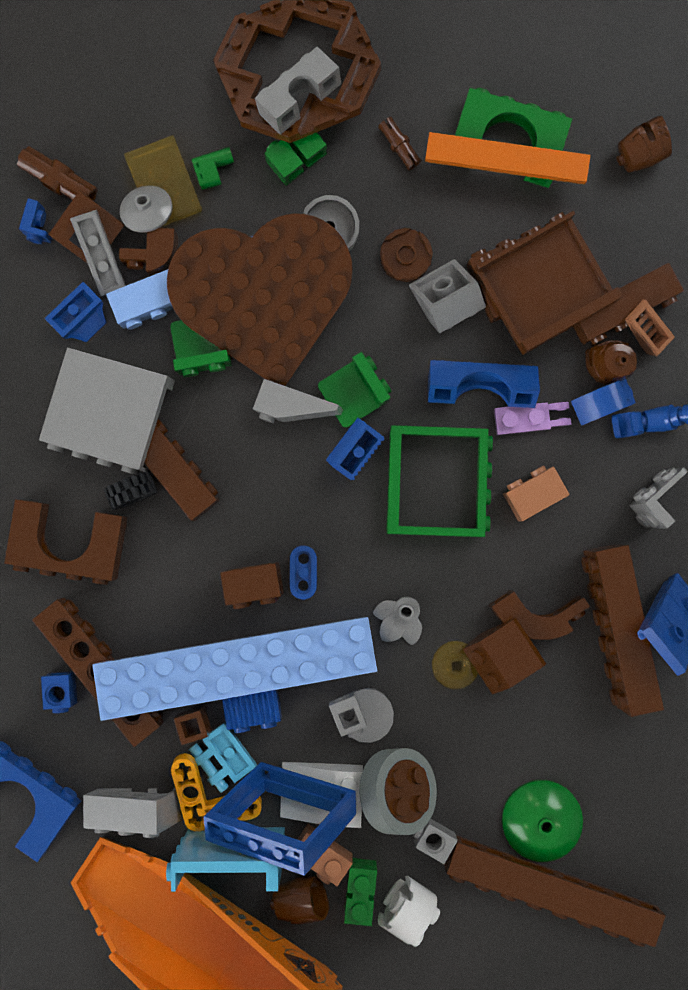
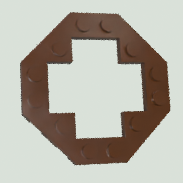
(276, 19)

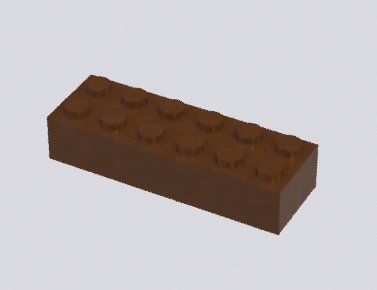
(619, 619)

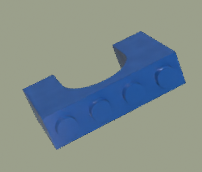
(52, 802)

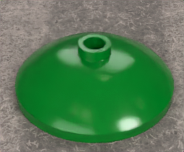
(531, 807)

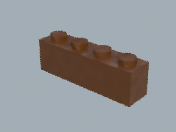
(656, 287)
(179, 475)

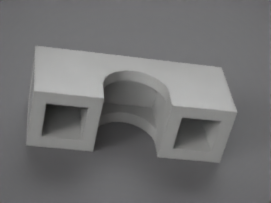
(312, 74)

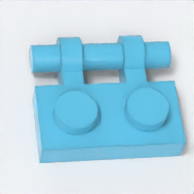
(229, 753)

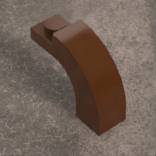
(539, 626)

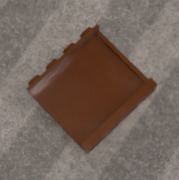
(545, 283)

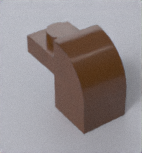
(158, 253)

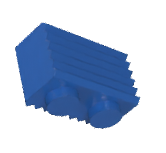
(355, 449)
(252, 710)

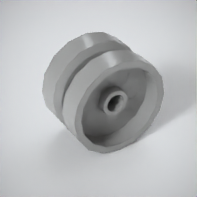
(338, 213)

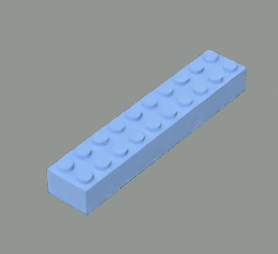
(233, 668)

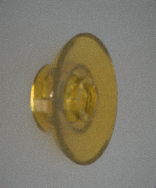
(442, 666)

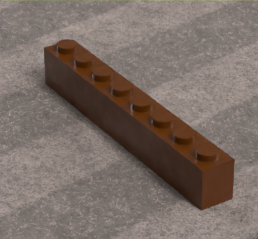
(555, 891)

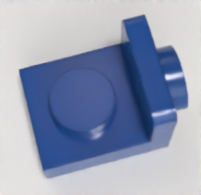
(32, 219)

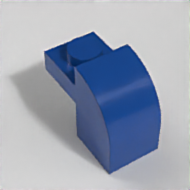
(603, 401)

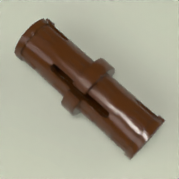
(399, 143)

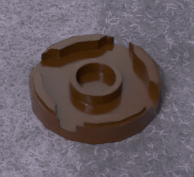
(406, 254)

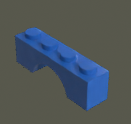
(514, 383)

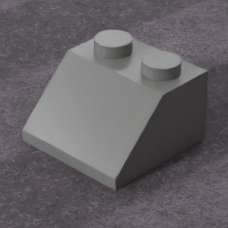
(448, 295)

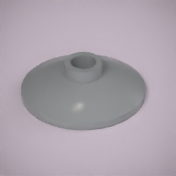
(146, 209)

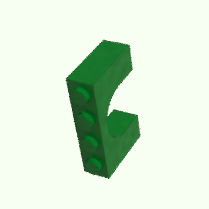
(486, 110)

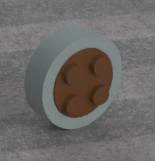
(398, 791)

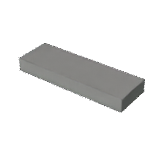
(98, 252)

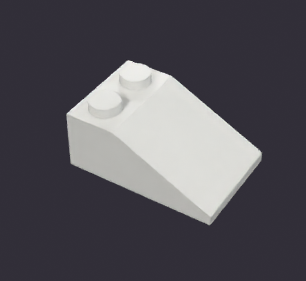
(338, 774)

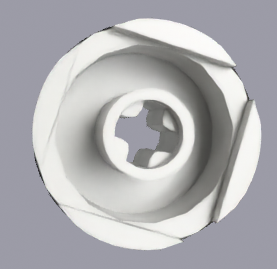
(409, 911)

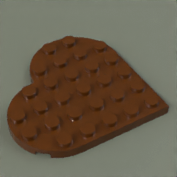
(263, 292)

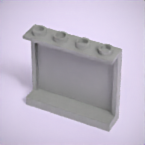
(104, 410)

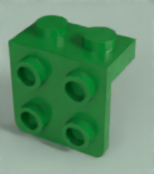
(195, 352)
(355, 389)

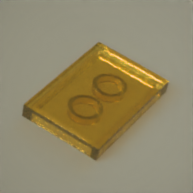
(163, 167)

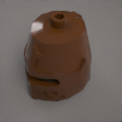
(645, 145)
(610, 361)
(294, 902)

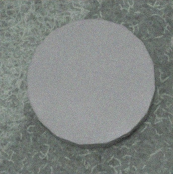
(377, 713)

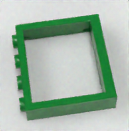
(484, 471)

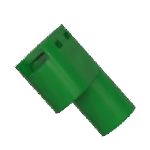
(207, 165)

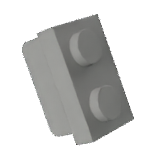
(647, 507)

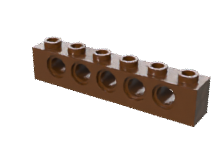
(50, 624)

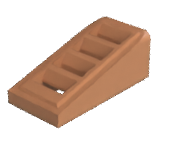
(663, 334)

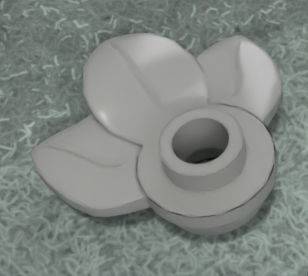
(396, 623)

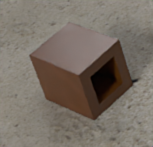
(192, 725)

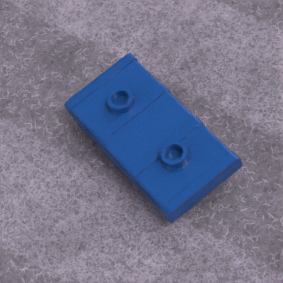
(668, 623)

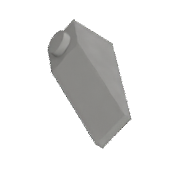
(287, 404)

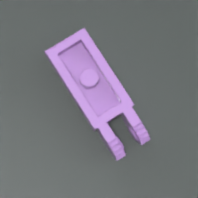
(520, 420)

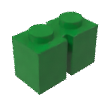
(286, 162)
(360, 892)

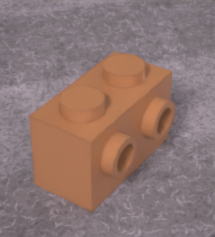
(333, 863)

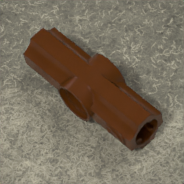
(54, 174)

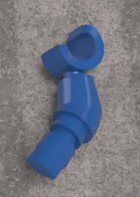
(652, 420)

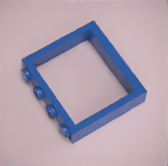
(271, 847)

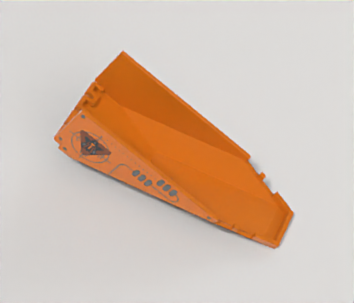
(185, 935)

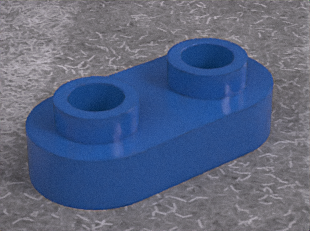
(304, 572)

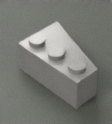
(131, 811)

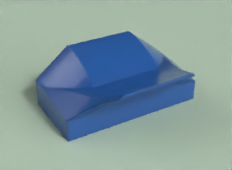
(78, 314)

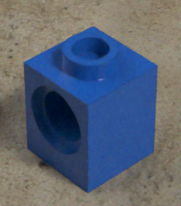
(67, 682)

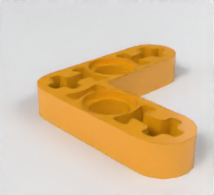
(203, 805)

